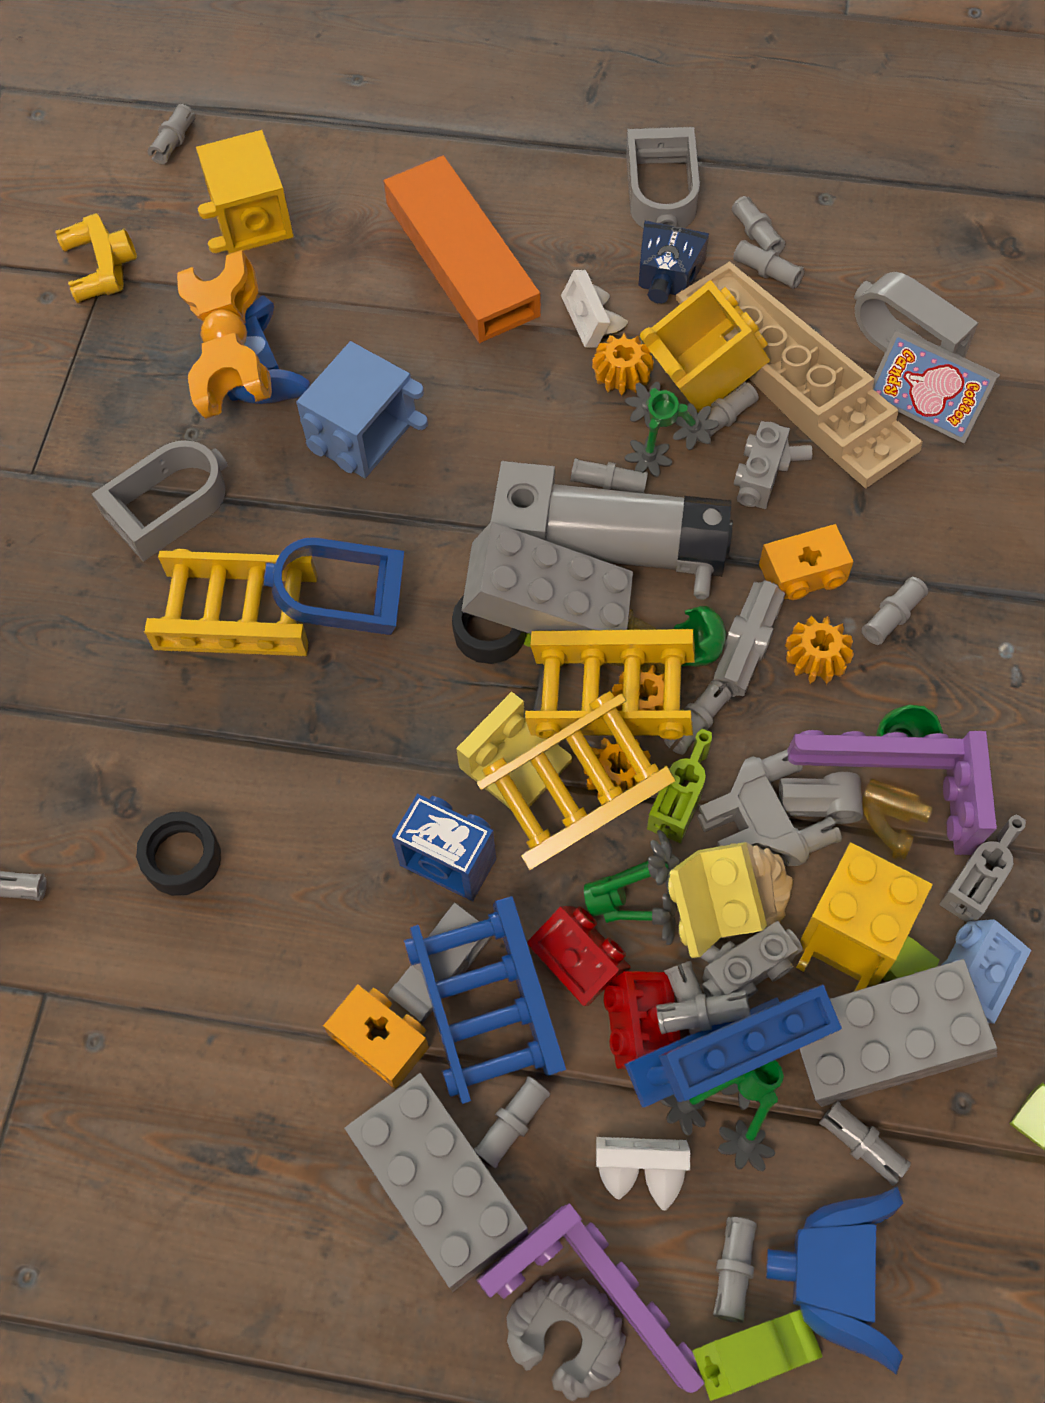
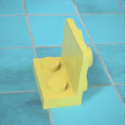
(507, 736)
(716, 896)

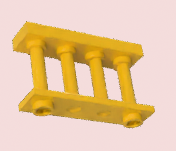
(217, 636)
(613, 646)
(576, 820)

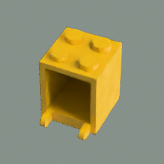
(243, 193)
(694, 350)
(863, 917)

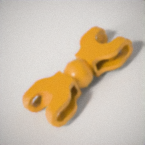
(224, 357)

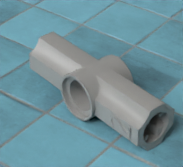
(749, 637)

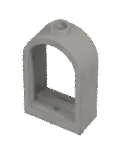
(662, 146)
(916, 303)
(146, 474)

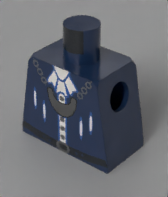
(670, 259)

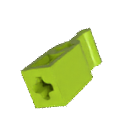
(684, 798)
(756, 1354)

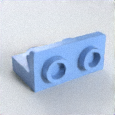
(993, 962)

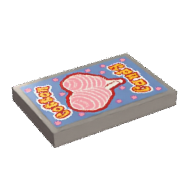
(933, 384)

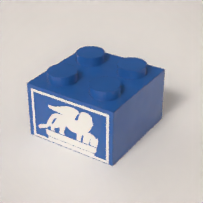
(445, 846)

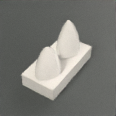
(586, 309)
(660, 1158)

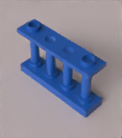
(529, 1008)
(733, 1048)

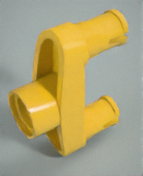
(110, 251)

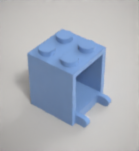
(359, 409)

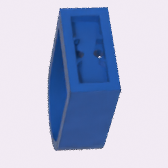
(387, 589)

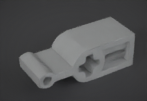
(977, 876)
(411, 988)

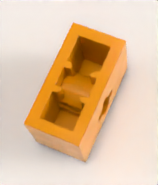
(807, 562)
(388, 1058)

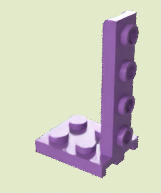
(966, 760)
(616, 1280)

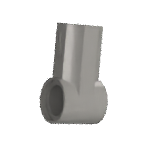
(833, 796)

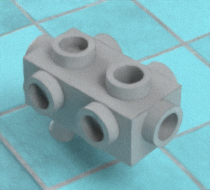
(767, 455)
(746, 965)

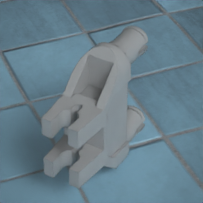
(761, 815)

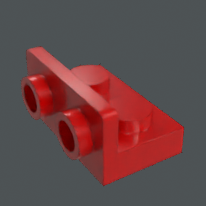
(578, 953)
(633, 1014)

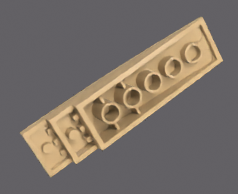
(818, 385)

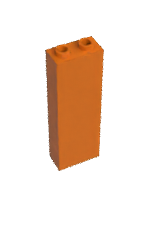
(462, 249)

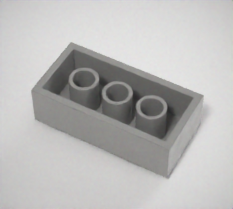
(543, 585)
(900, 1034)
(437, 1182)

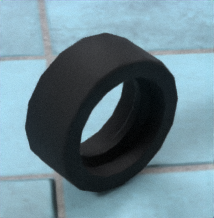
(484, 651)
(168, 826)

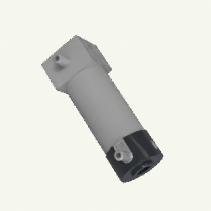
(617, 525)

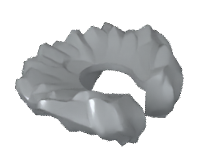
(584, 1308)

